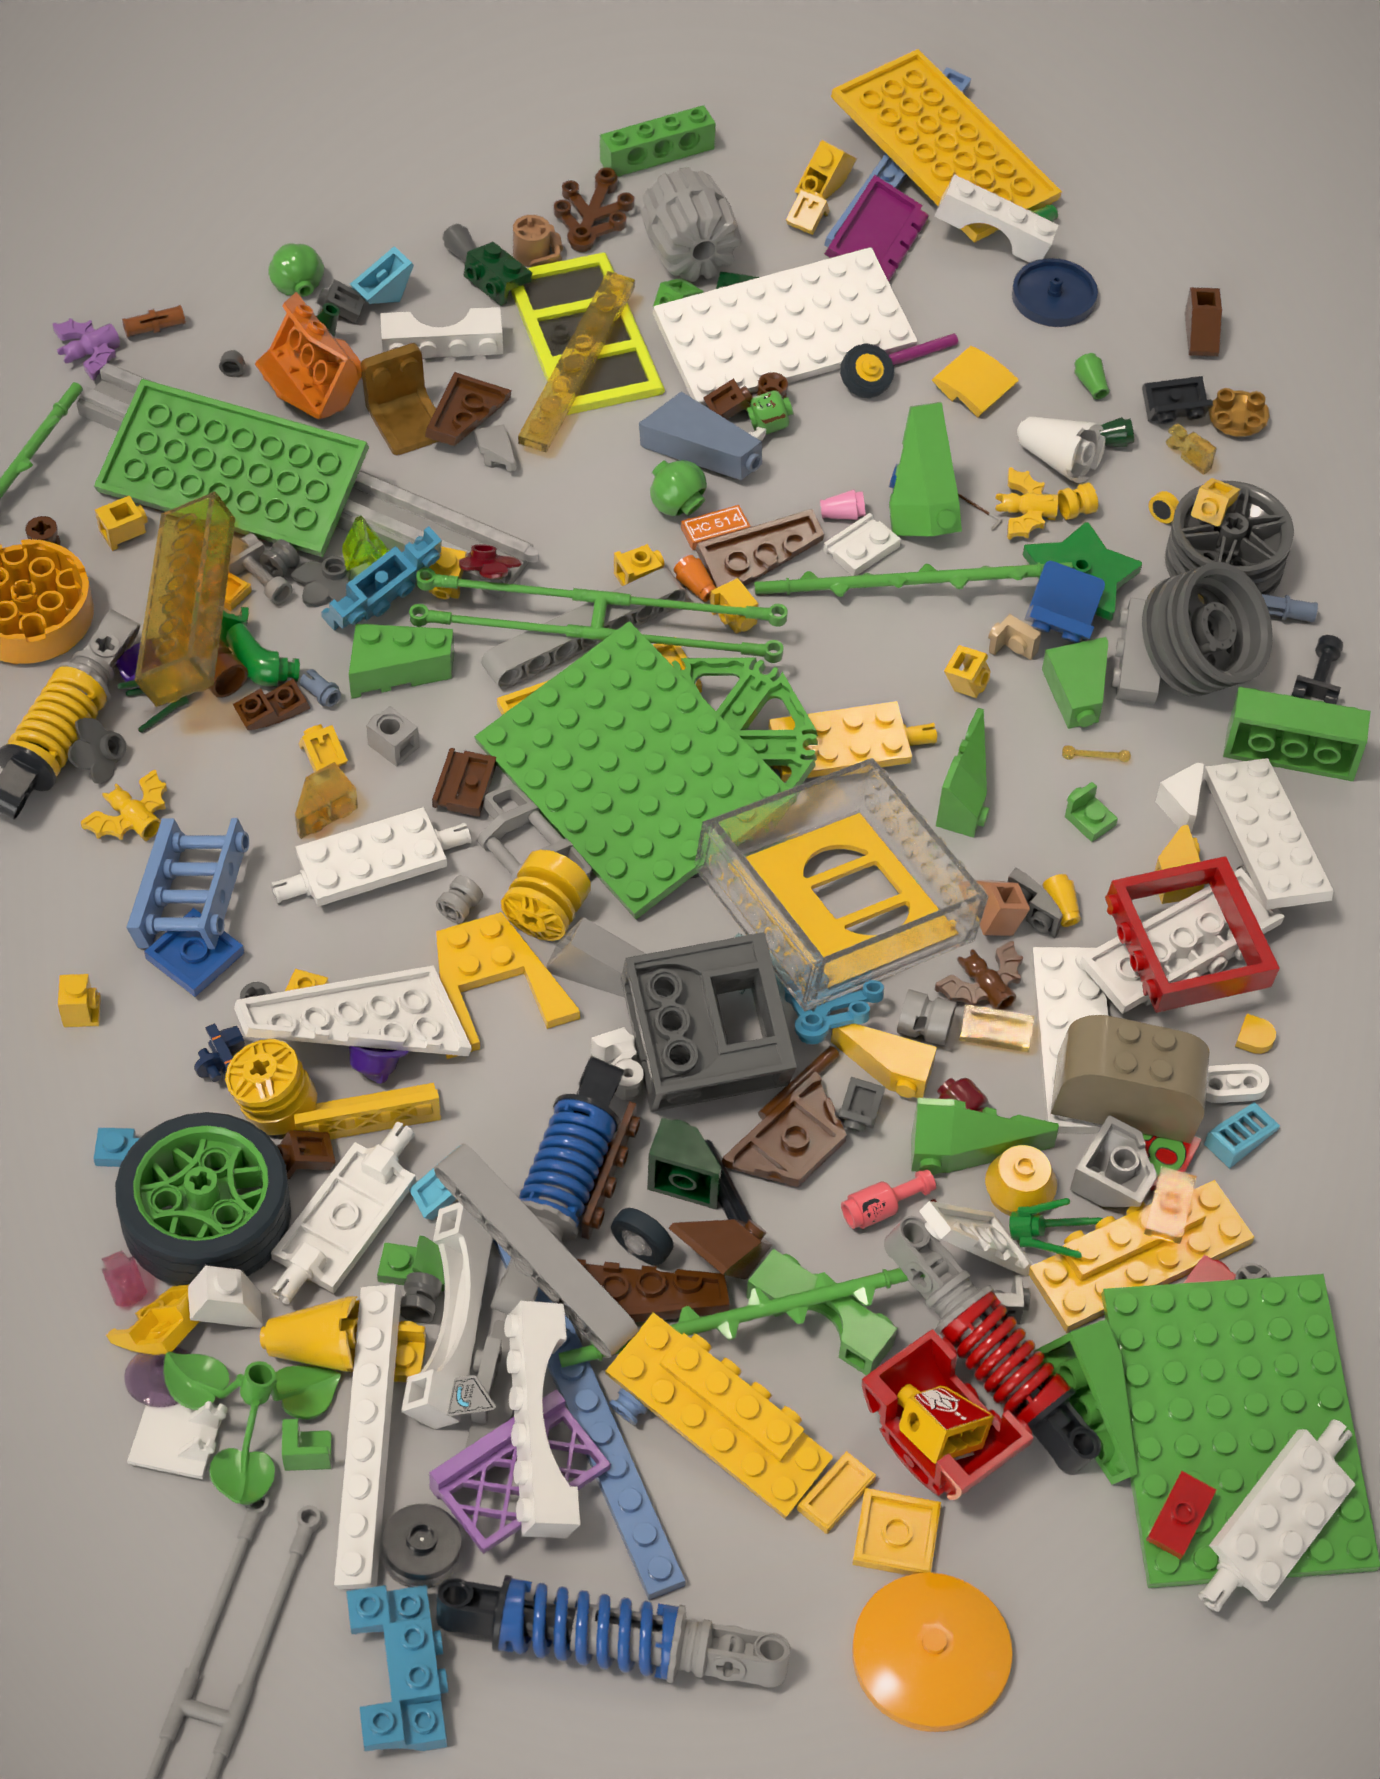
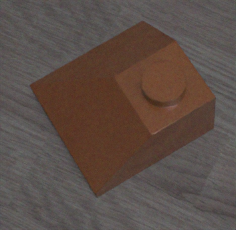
(726, 1244)

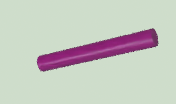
(924, 349)

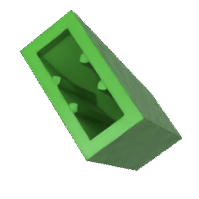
(1077, 680)

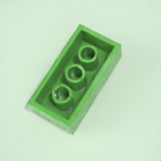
(1297, 733)

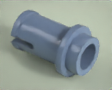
(326, 693)

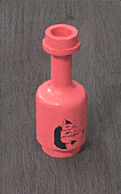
(881, 1201)

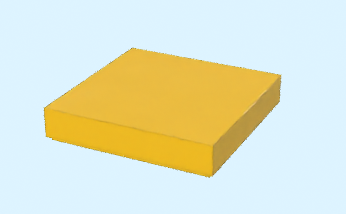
(896, 1532)

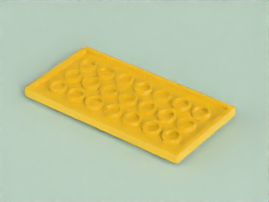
(940, 133)

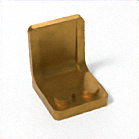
(398, 397)

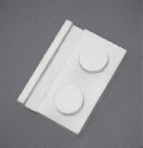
(862, 545)

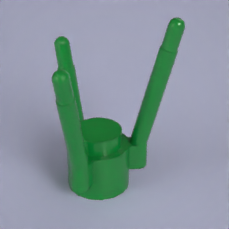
(1028, 1226)

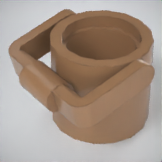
(533, 239)

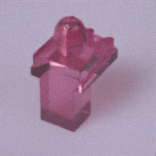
(123, 1279)

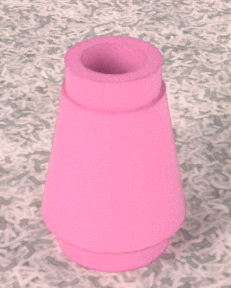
(844, 506)

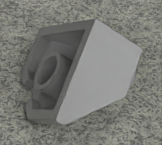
(1115, 1167)

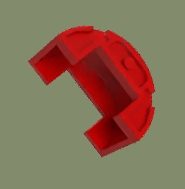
(927, 1365)

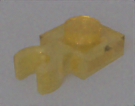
(1195, 449)

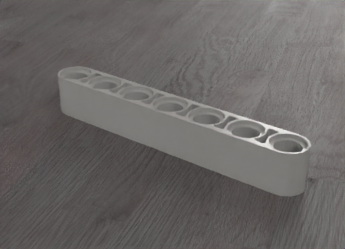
(539, 651)
(536, 1250)

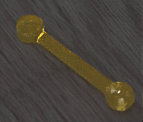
(1069, 752)

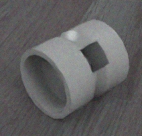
(938, 1020)

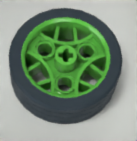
(202, 1197)

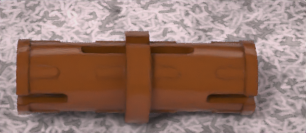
(153, 321)

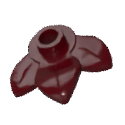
(487, 562)

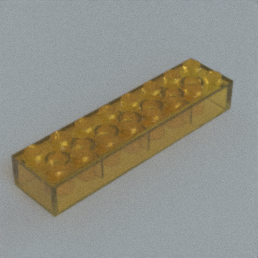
(185, 600)

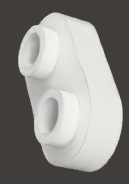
(1231, 1082)

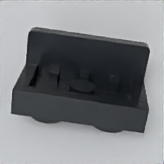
(1176, 399)

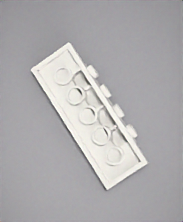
(1186, 940)

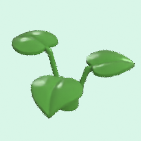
(200, 1378)

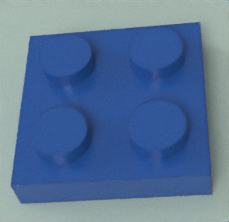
(189, 960)

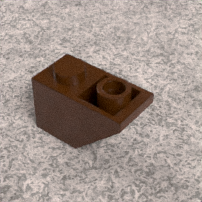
(1203, 321)

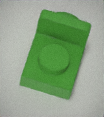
(675, 290)
(1089, 813)

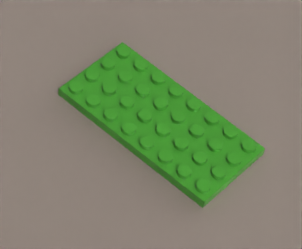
(266, 469)

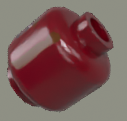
(965, 1091)

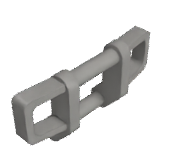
(524, 814)

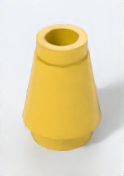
(1064, 895)

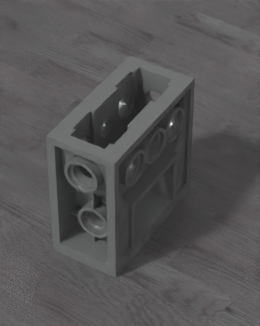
(690, 982)

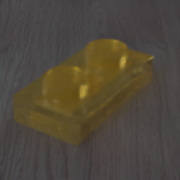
(996, 1028)

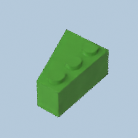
(398, 656)

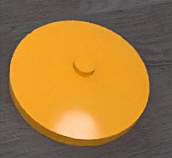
(932, 1652)

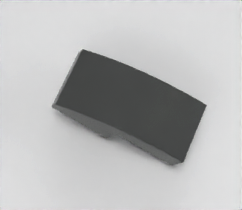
(1043, 912)

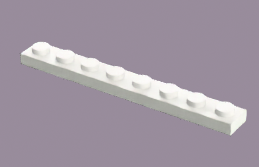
(368, 1438)

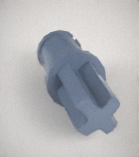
(1291, 608)

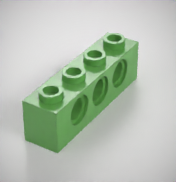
(658, 141)

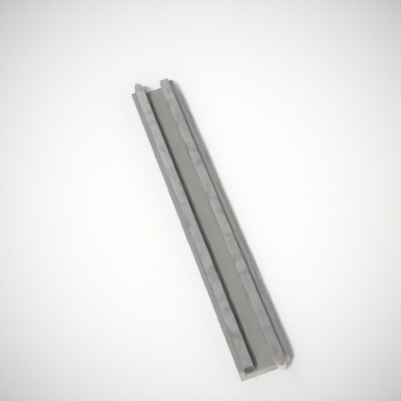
(389, 509)

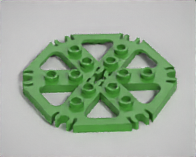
(746, 702)

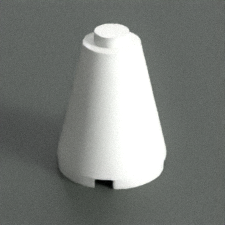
(1064, 444)

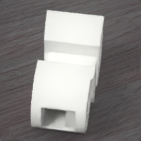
(621, 1047)

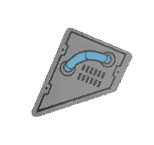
(469, 1397)

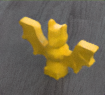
(1031, 504)
(133, 813)

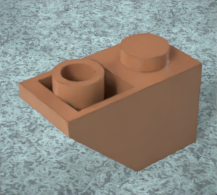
(1004, 908)

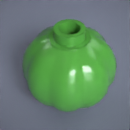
(296, 269)
(678, 487)

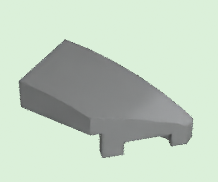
(495, 446)

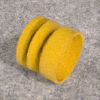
(546, 895)
(270, 1085)

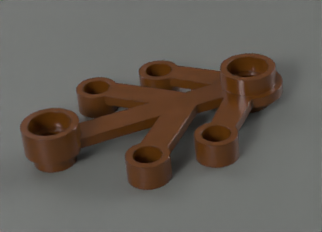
(584, 235)

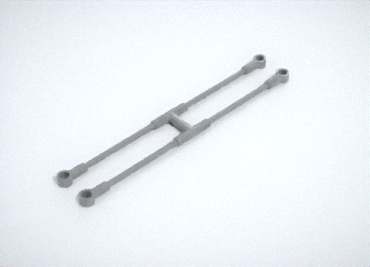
(231, 1719)

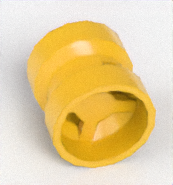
(1077, 501)

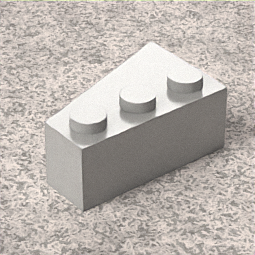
(1136, 675)

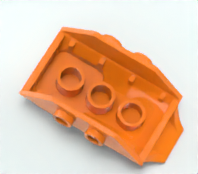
(309, 364)

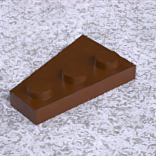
(464, 407)

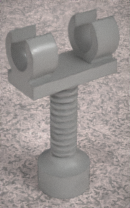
(276, 588)

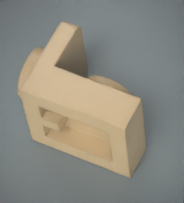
(1016, 635)

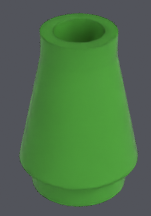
(1091, 373)

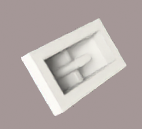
(1180, 795)

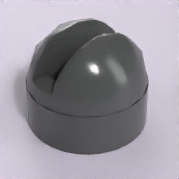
(232, 363)

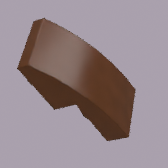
(278, 705)

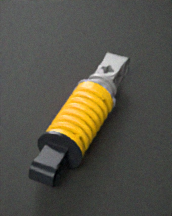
(48, 729)

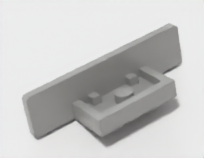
(497, 1382)

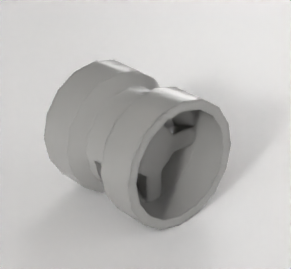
(461, 896)

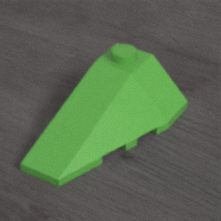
(925, 485)
(965, 784)
(956, 1138)
(1094, 1368)

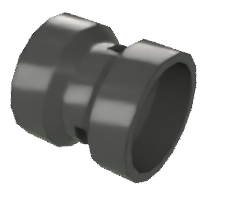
(419, 1297)

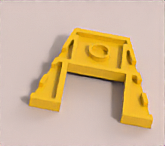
(491, 952)

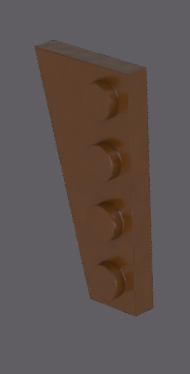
(664, 1293)

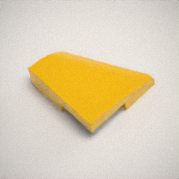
(159, 1324)

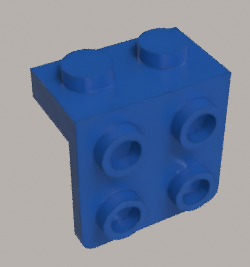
(1065, 602)

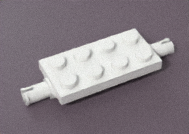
(370, 857)
(344, 1216)
(1280, 1516)

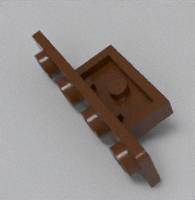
(606, 1182)

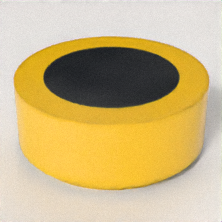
(1163, 506)

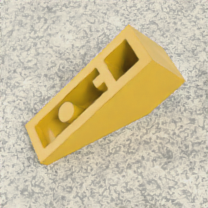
(890, 1059)

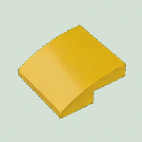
(975, 380)

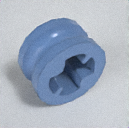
(627, 1406)

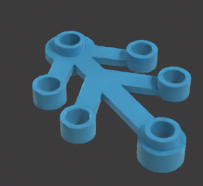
(815, 1025)

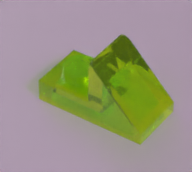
(362, 545)

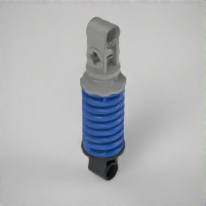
(565, 1168)

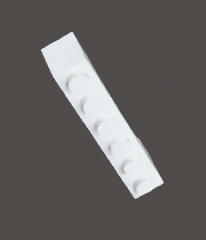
(465, 1260)
(546, 1499)

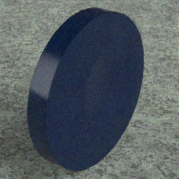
(1054, 292)

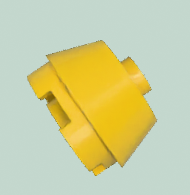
(1020, 1179)

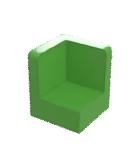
(305, 1449)

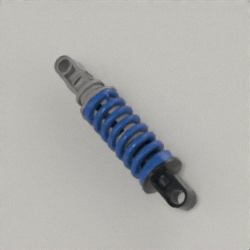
(630, 1636)

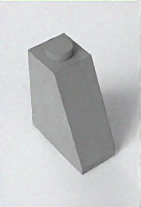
(591, 957)

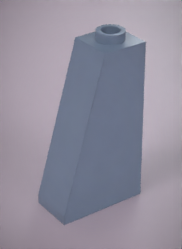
(699, 435)

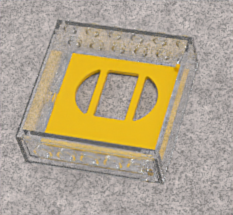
(757, 866)

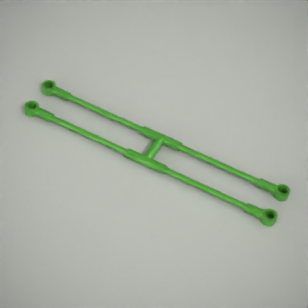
(600, 601)

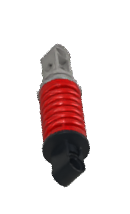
(992, 1347)

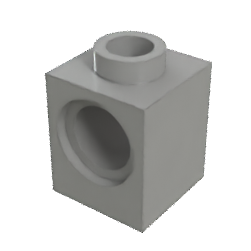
(392, 735)

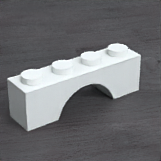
(968, 204)
(473, 336)

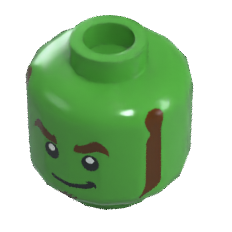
(770, 412)

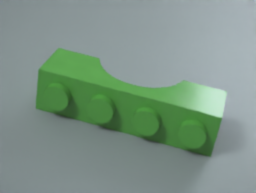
(862, 1334)

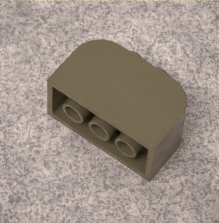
(1133, 1073)

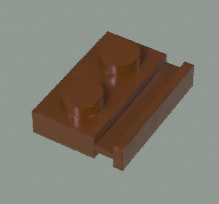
(464, 782)

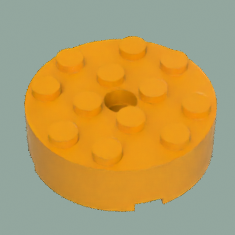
(42, 601)

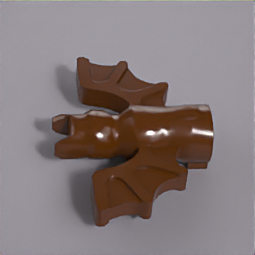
(989, 984)

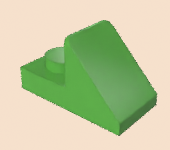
(401, 1260)

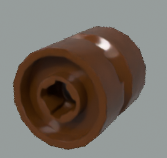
(229, 673)

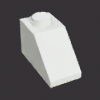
(225, 1298)

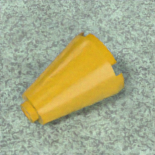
(315, 1335)

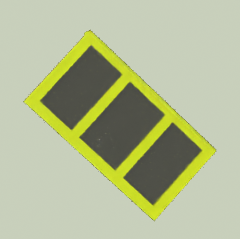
(551, 313)

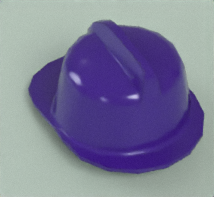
(375, 1062)

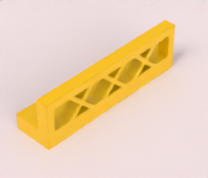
(372, 1112)

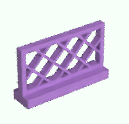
(492, 1451)

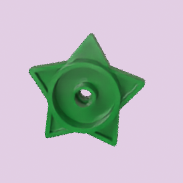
(1091, 557)

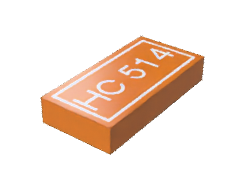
(713, 525)

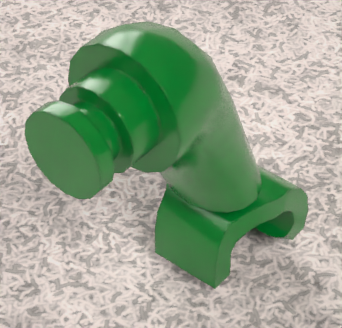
(262, 664)

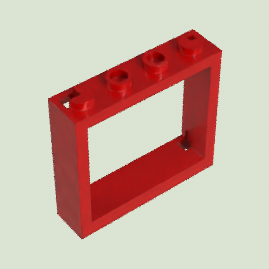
(1218, 873)

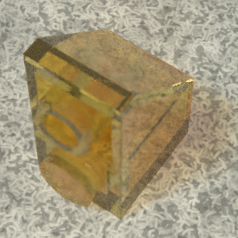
(324, 799)

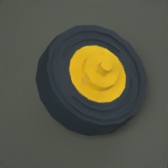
(867, 370)

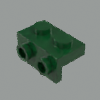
(495, 271)

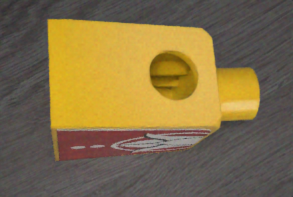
(942, 1422)

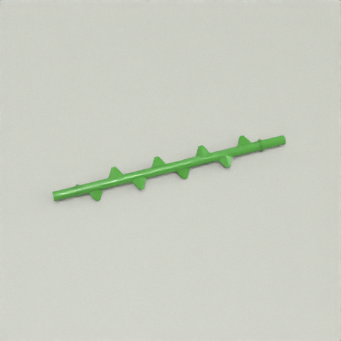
(22, 461)
(926, 575)
(761, 1306)

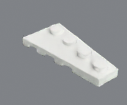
(977, 1233)

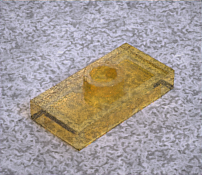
(1170, 1205)

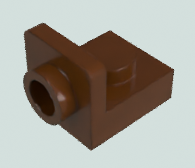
(729, 399)
(306, 1151)

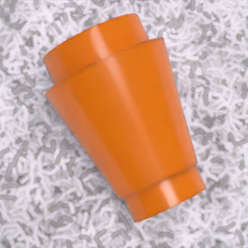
(694, 576)

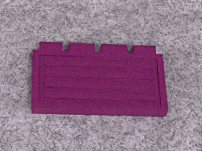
(880, 220)

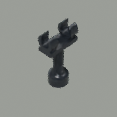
(1328, 650)

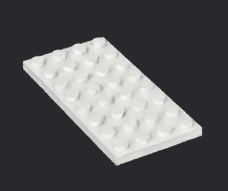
(783, 324)

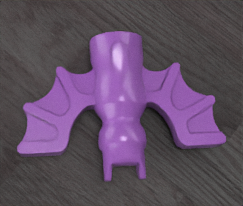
(91, 342)

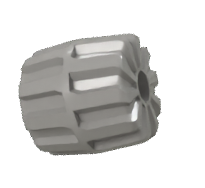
(690, 224)

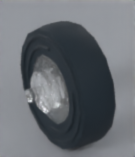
(642, 1236)

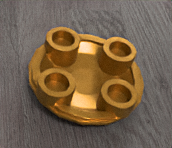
(1239, 412)

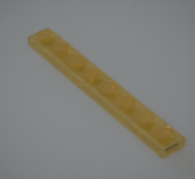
(576, 362)

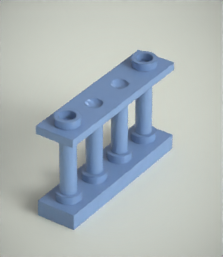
(165, 867)

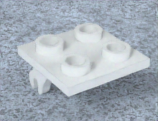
(177, 1438)

